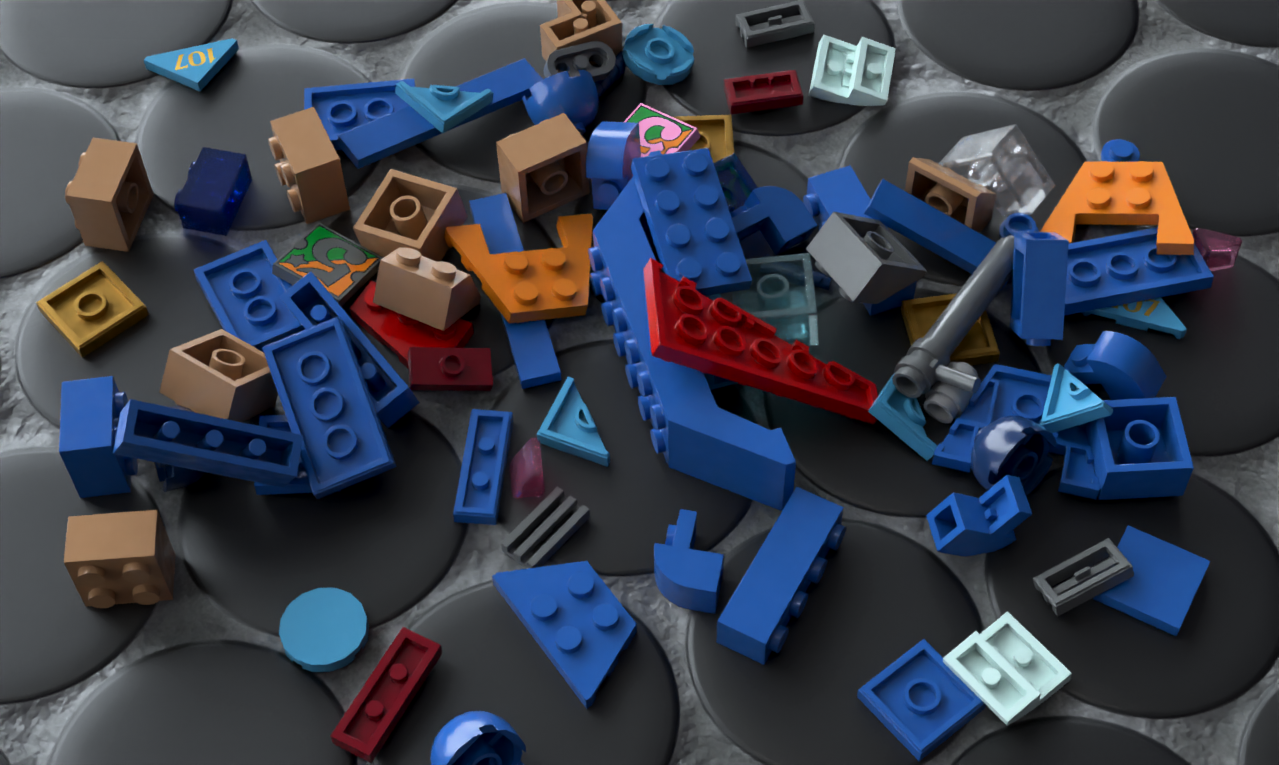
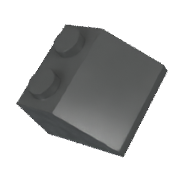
(863, 258)

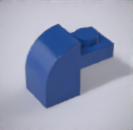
(610, 160)
(777, 215)
(1119, 364)
(979, 525)
(685, 574)

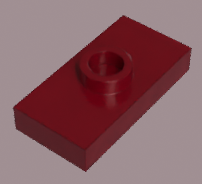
(763, 92)
(450, 369)

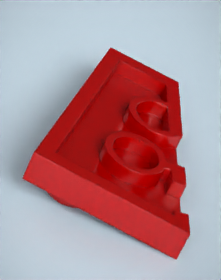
(402, 331)

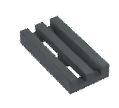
(774, 27)
(534, 519)
(1087, 581)

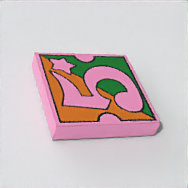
(662, 131)

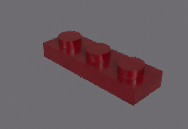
(386, 694)

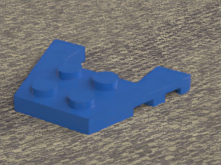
(1024, 394)

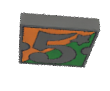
(332, 258)

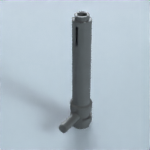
(930, 355)

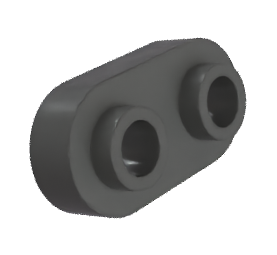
(578, 58)

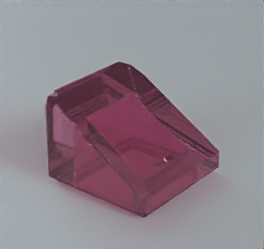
(1217, 248)
(527, 471)

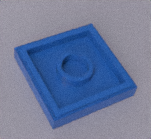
(1161, 583)
(920, 700)

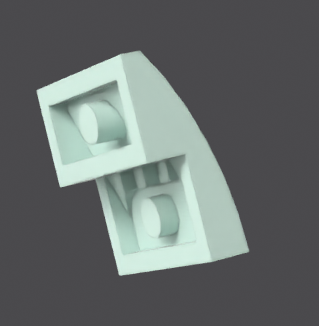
(852, 72)
(1007, 668)

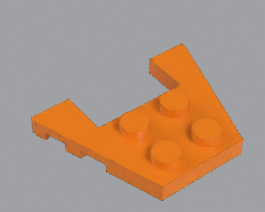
(1124, 196)
(531, 282)

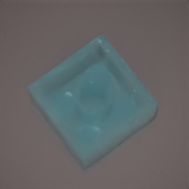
(782, 296)

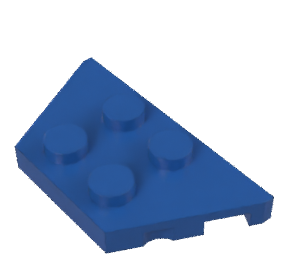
(571, 620)

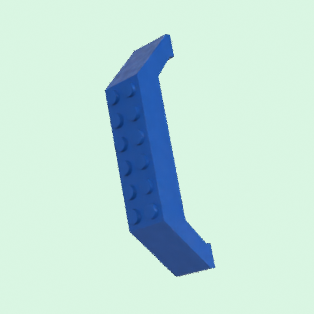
(676, 398)

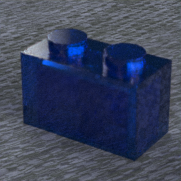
(213, 191)

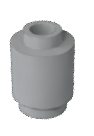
(946, 401)

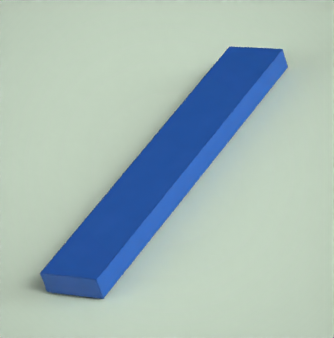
(407, 127)
(528, 340)

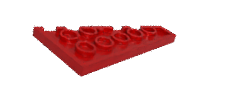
(743, 348)

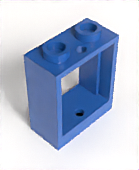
(1038, 286)

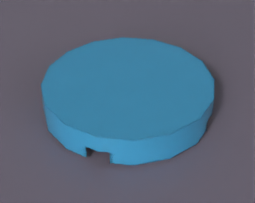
(658, 54)
(324, 629)

